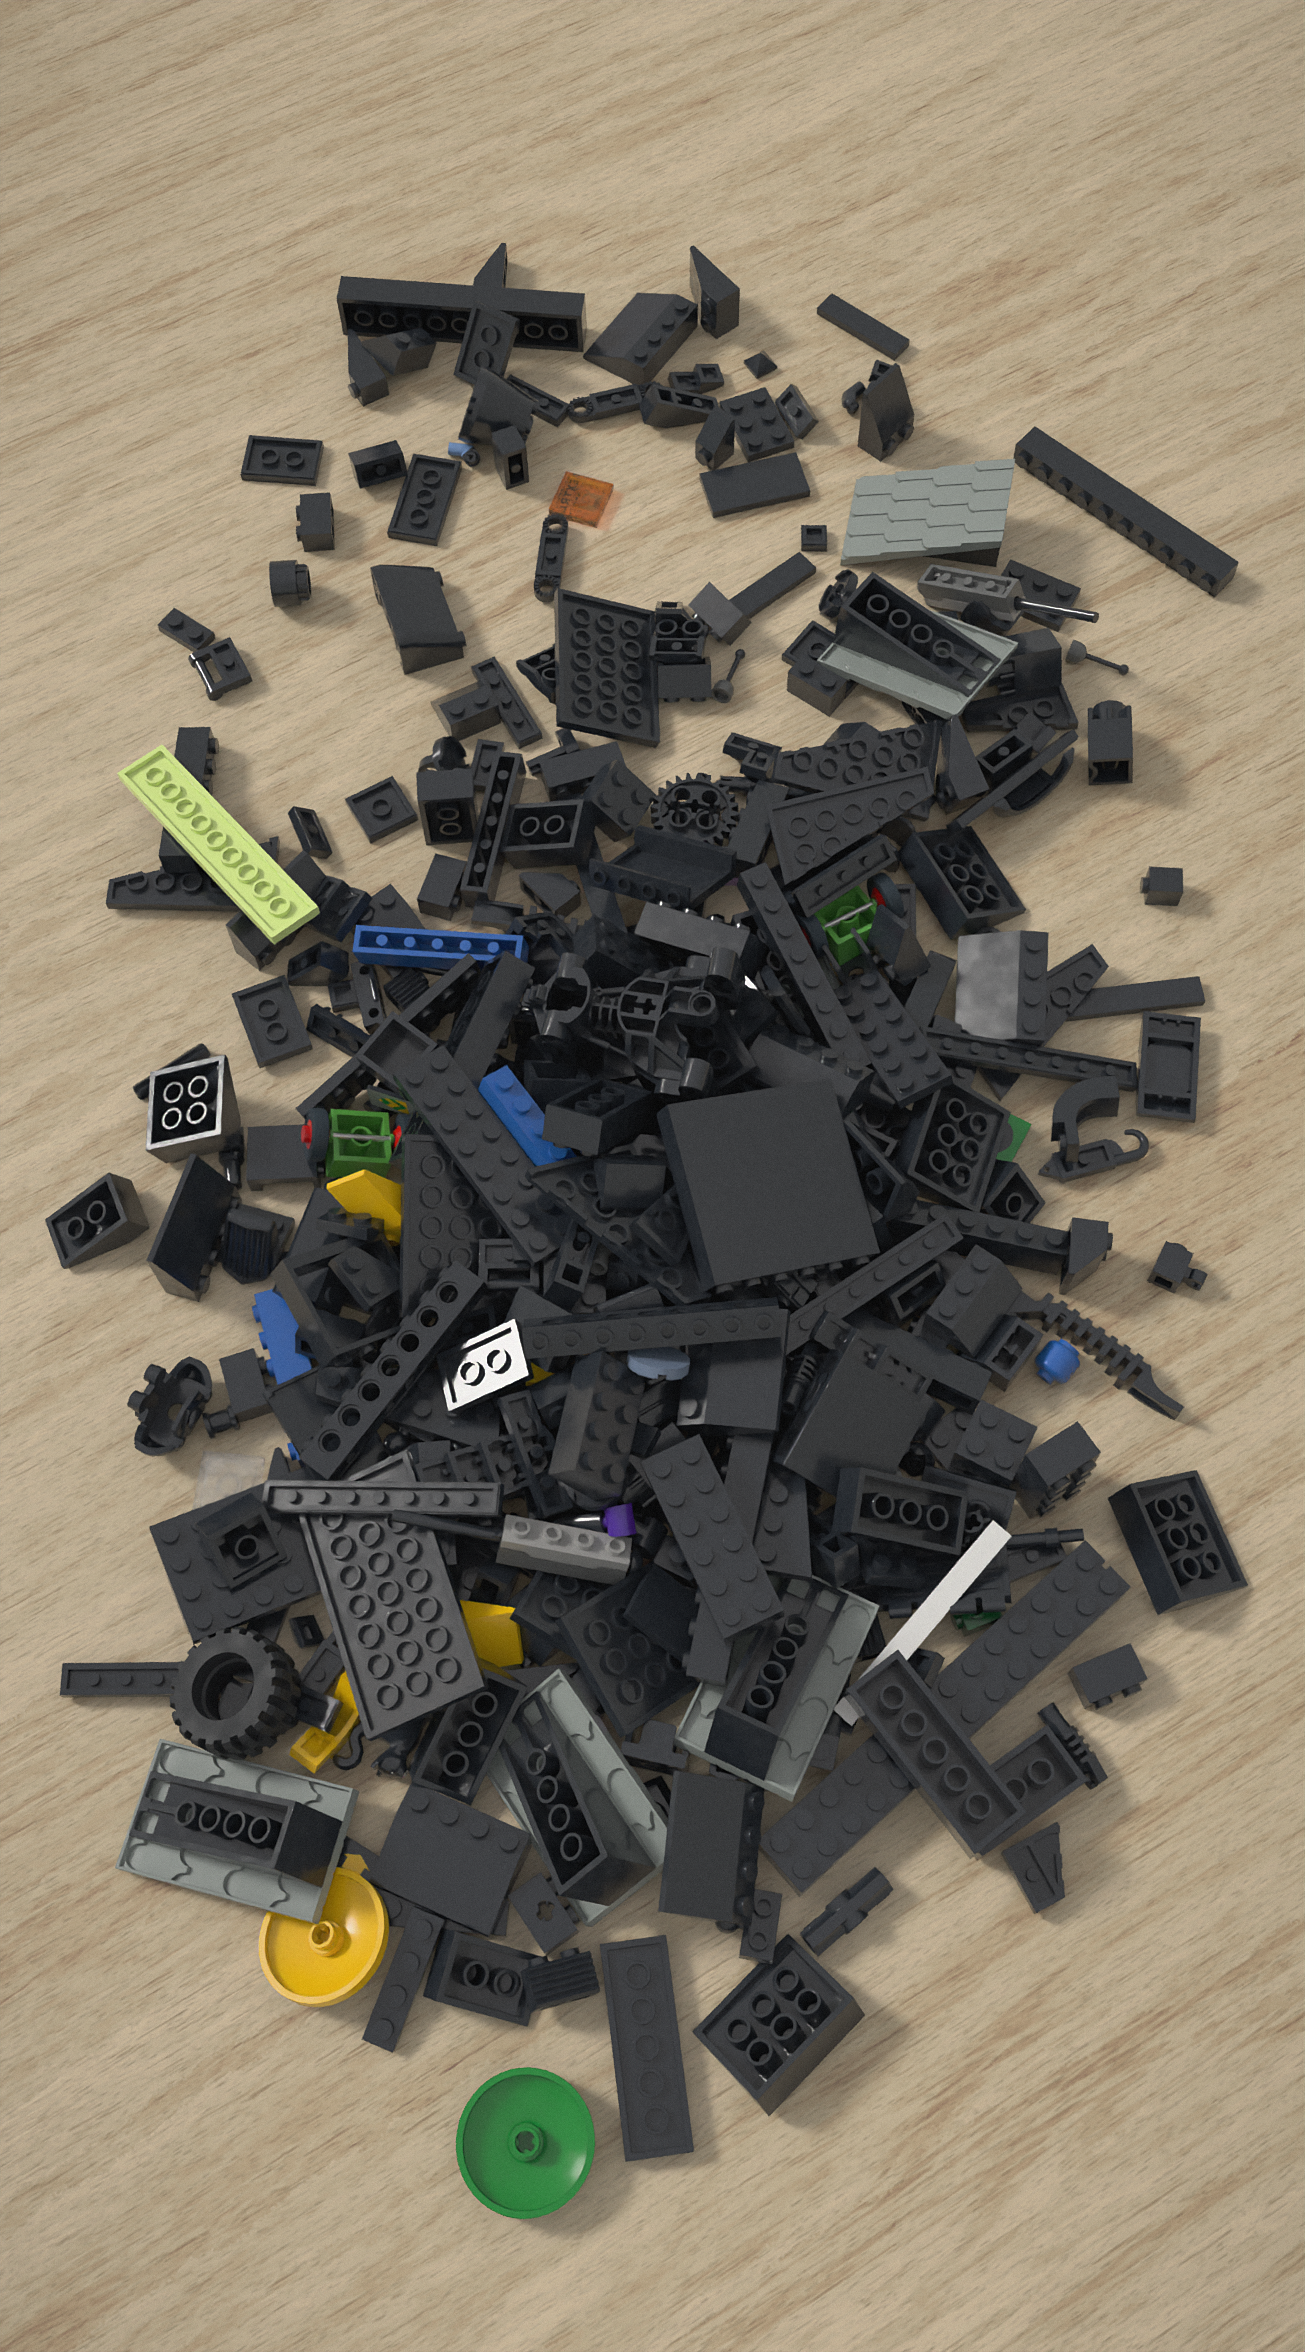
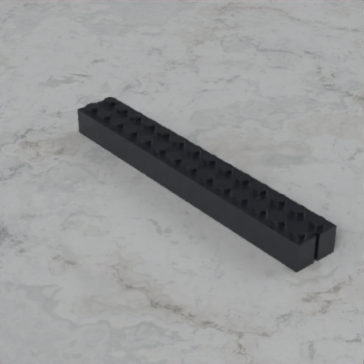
(972, 1692)

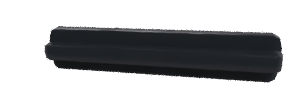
(197, 1053)

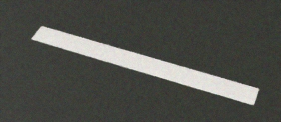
(938, 1603)

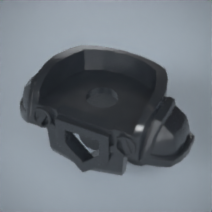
(185, 1385)

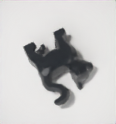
(394, 1759)

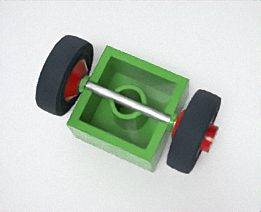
(852, 910)
(351, 1140)

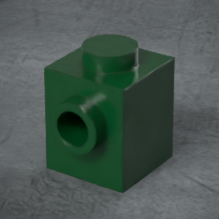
(974, 1622)

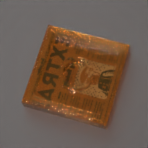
(581, 499)

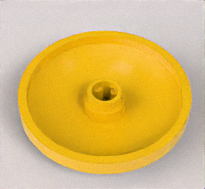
(328, 1959)

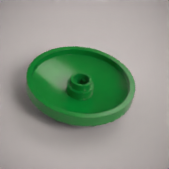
(525, 2143)

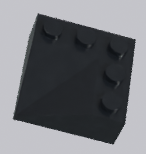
(192, 1110)

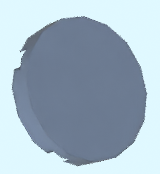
(659, 1361)

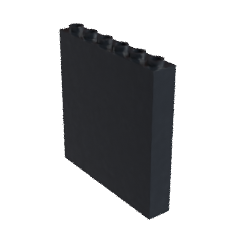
(767, 1185)

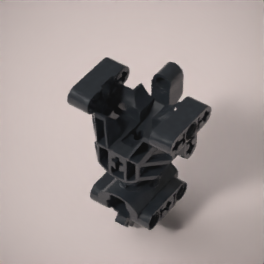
(646, 1014)

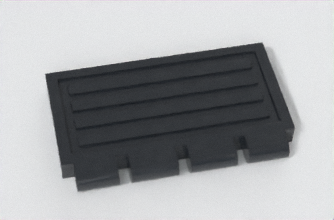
(989, 1589)

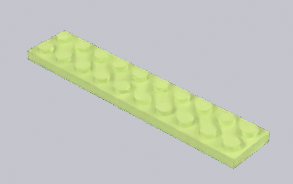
(219, 844)

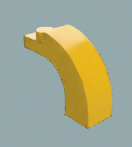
(318, 1746)

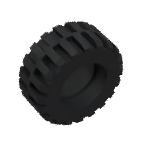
(205, 1674)

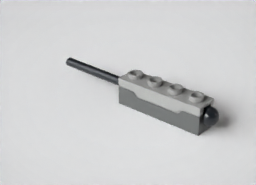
(957, 587)
(545, 1546)

